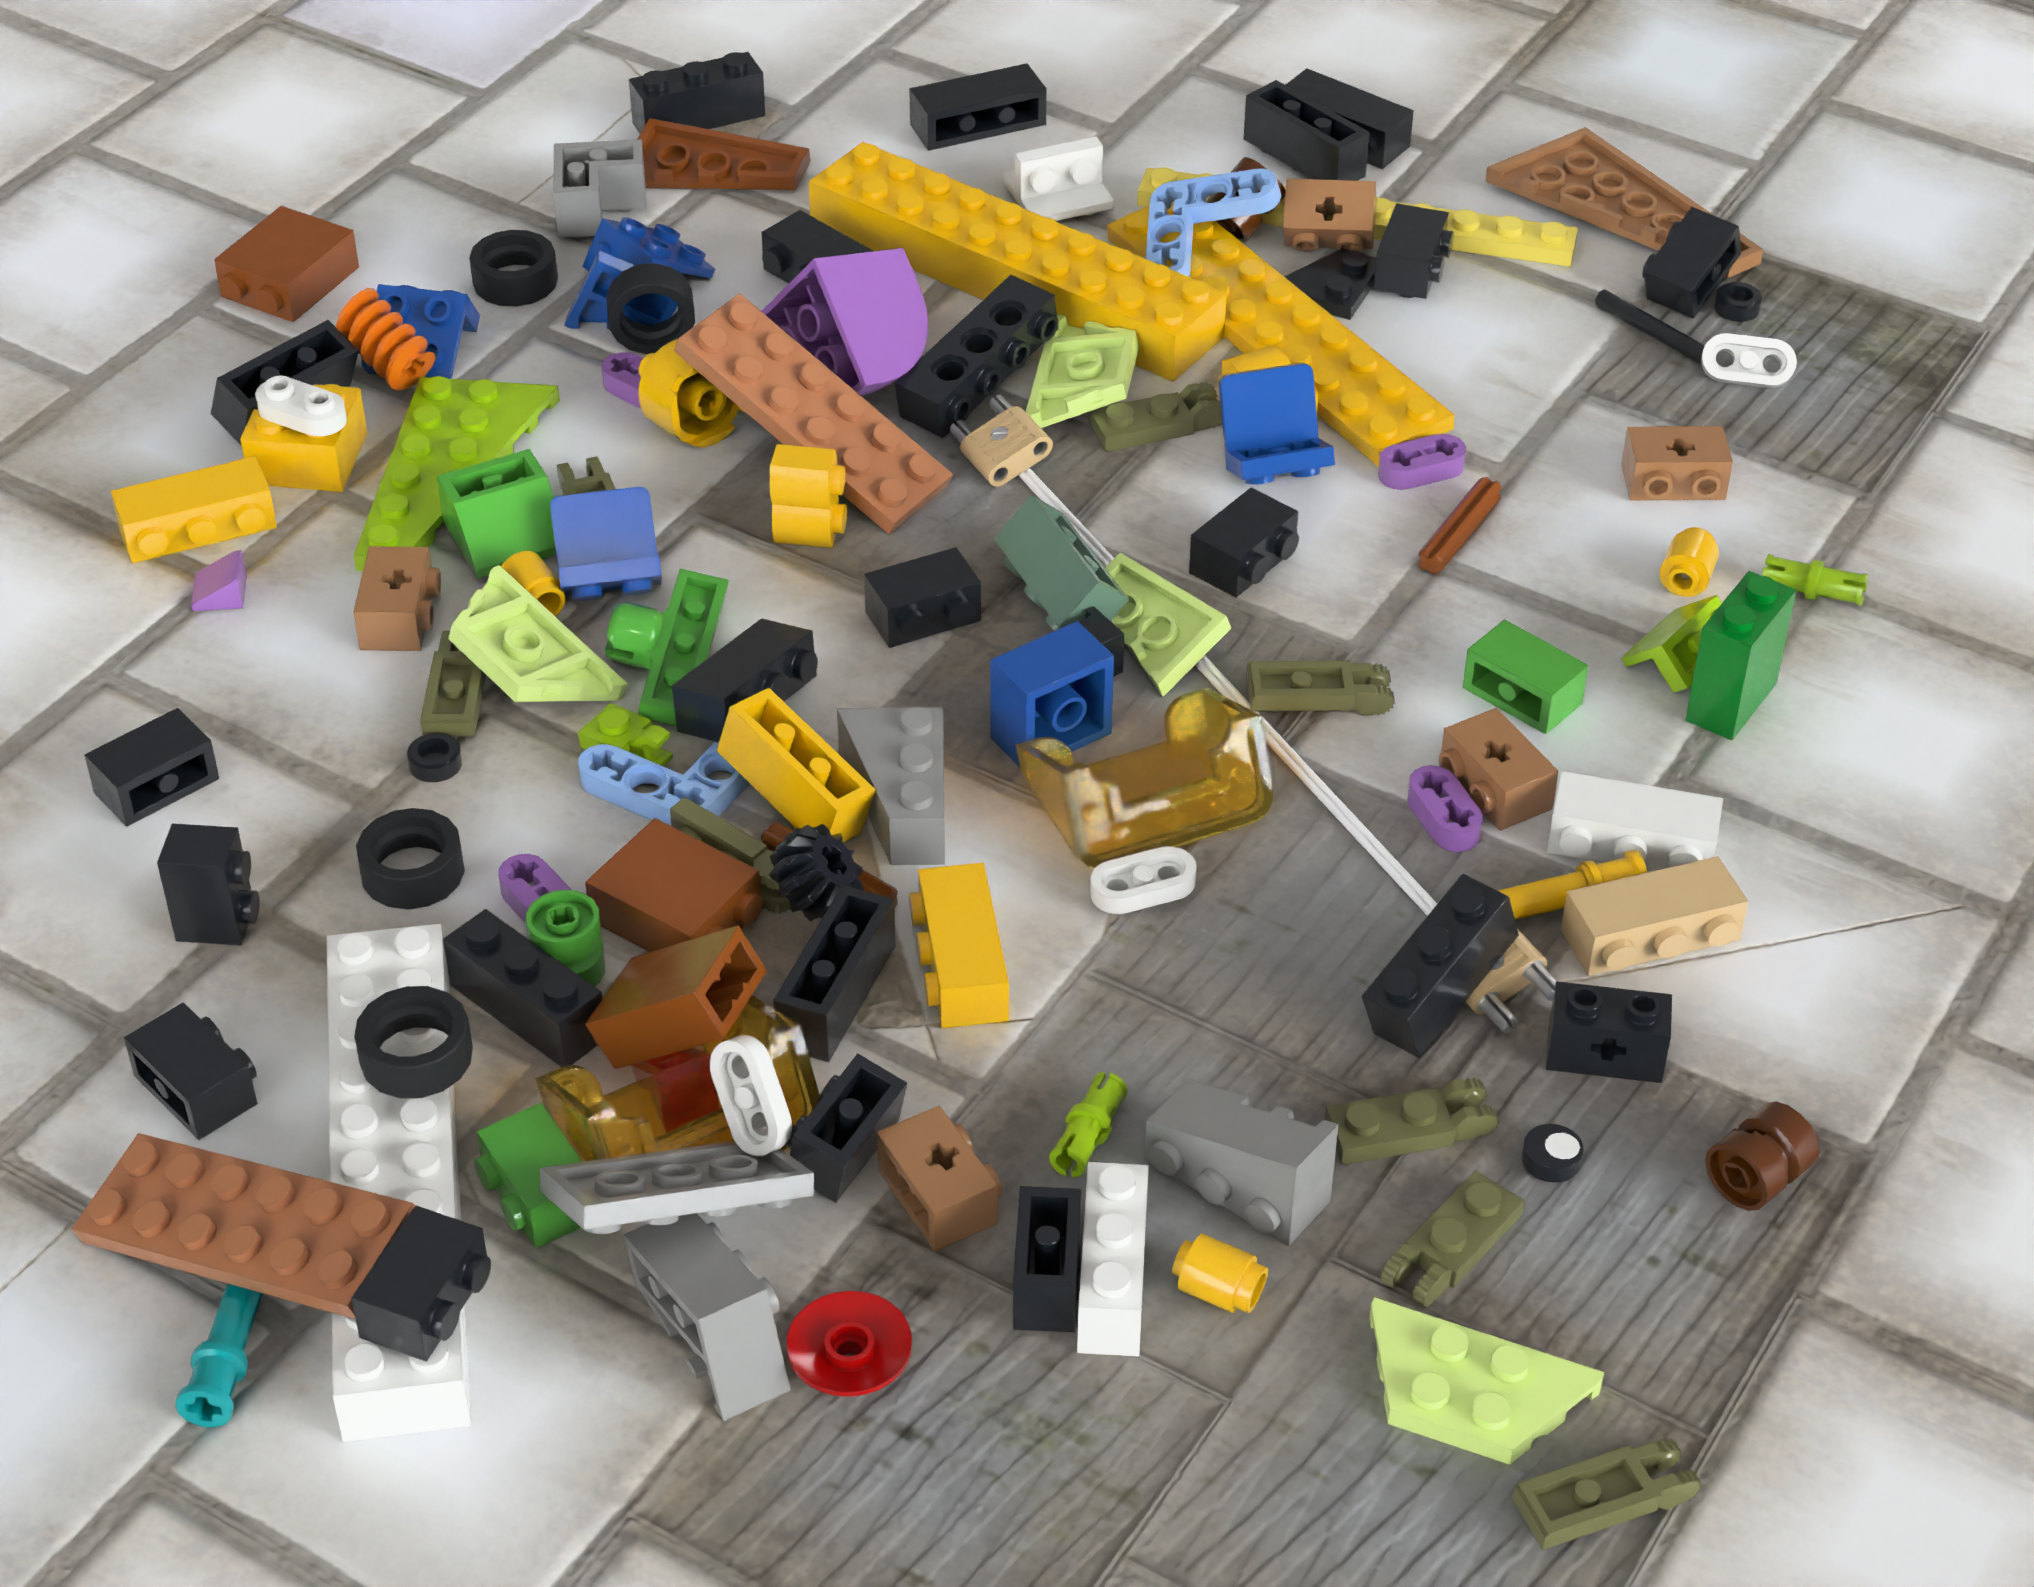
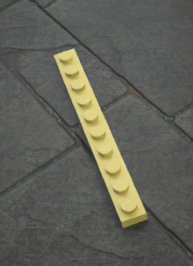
(1472, 231)

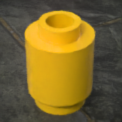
(1689, 562)
(537, 579)
(1219, 1274)

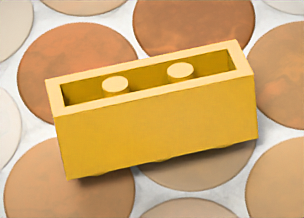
(193, 509)
(794, 766)
(960, 945)

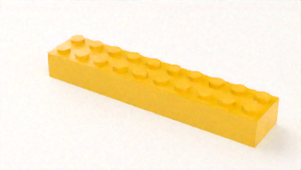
(982, 240)

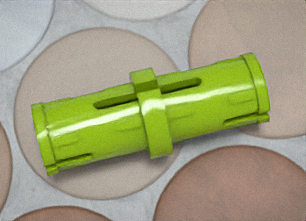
(1816, 579)
(1088, 1124)

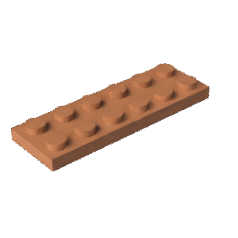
(813, 407)
(241, 1222)

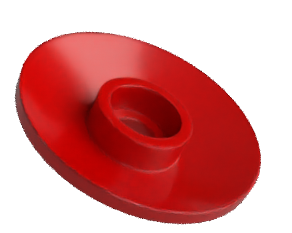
(849, 1325)

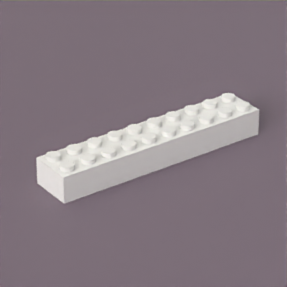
(399, 1152)

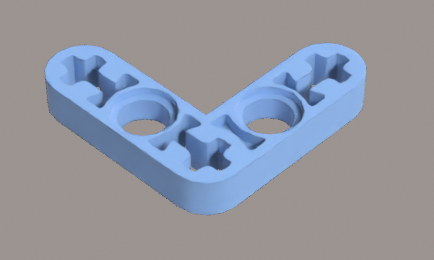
(1190, 208)
(614, 773)

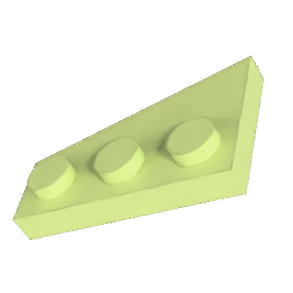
(1163, 623)

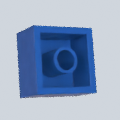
(1052, 689)

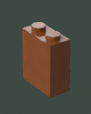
(286, 263)
(673, 889)
(676, 998)

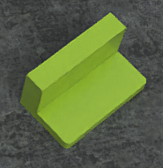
(1675, 643)

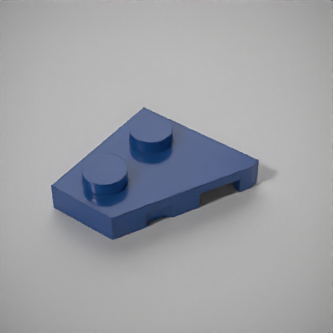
(591, 301)

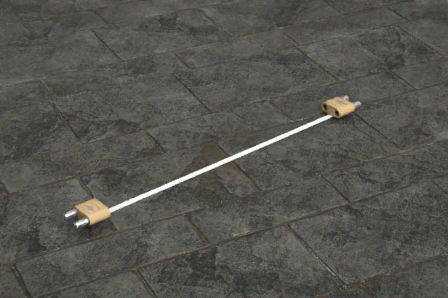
(1015, 443)

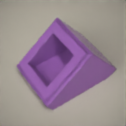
(220, 584)

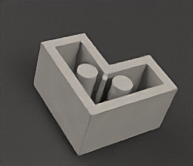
(596, 179)

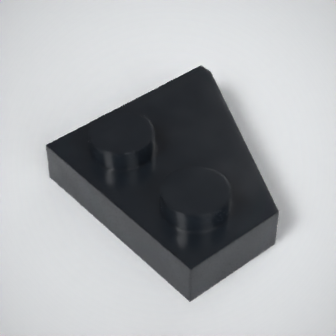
(1337, 281)

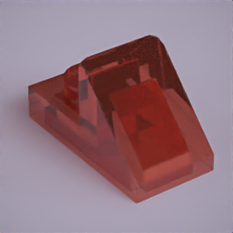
(679, 1086)

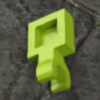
(626, 731)

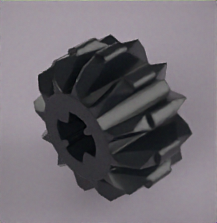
(813, 868)

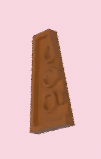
(713, 159)

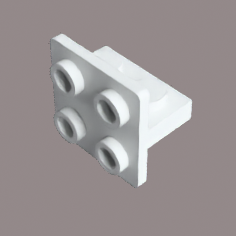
(1060, 180)

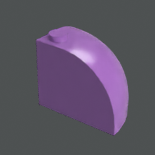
(857, 316)

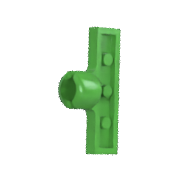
(667, 641)

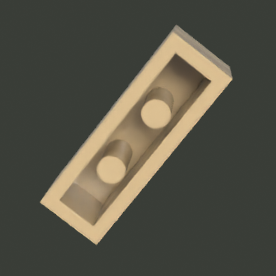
(1653, 915)

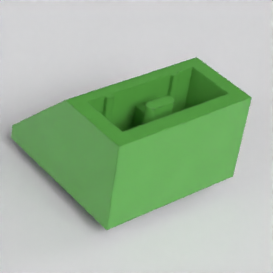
(498, 510)

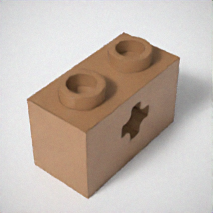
(1310, 203)
(1676, 463)
(396, 598)
(1499, 768)
(938, 1177)

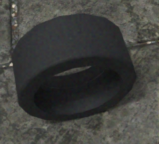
(647, 280)
(517, 286)
(413, 886)
(409, 1009)

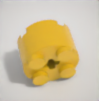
(683, 399)

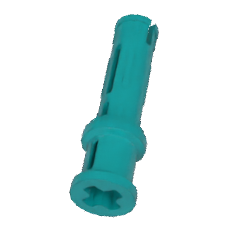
(220, 1361)

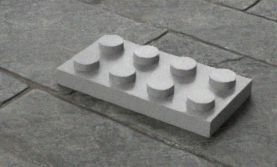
(673, 1184)

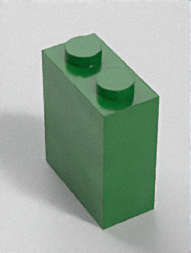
(1740, 655)

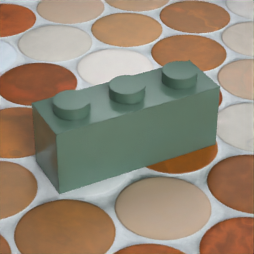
(1057, 565)

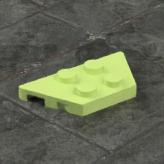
(1082, 371)
(529, 648)
(1472, 1384)

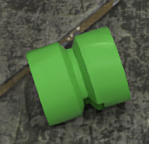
(570, 931)

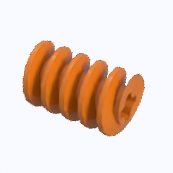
(384, 340)

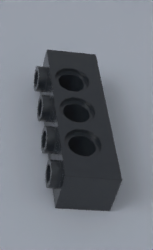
(977, 356)

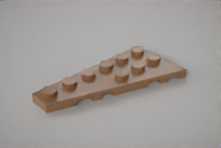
(1605, 188)

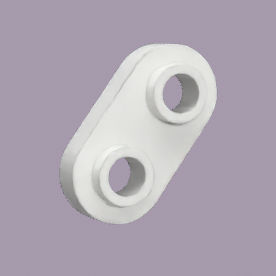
(1748, 359)
(301, 406)
(1143, 880)
(750, 1095)

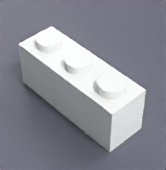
(1607, 817)
(1112, 1259)

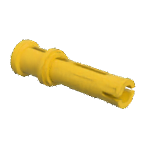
(1550, 893)

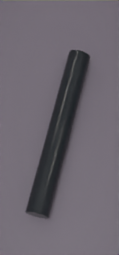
(1650, 325)

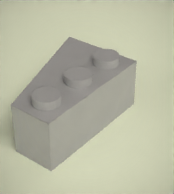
(904, 761)
(1244, 1157)
(715, 1305)

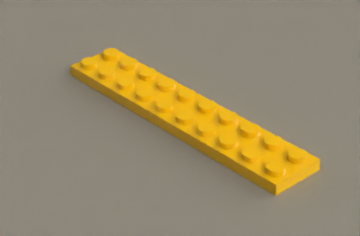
(1357, 387)

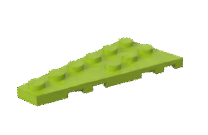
(443, 431)

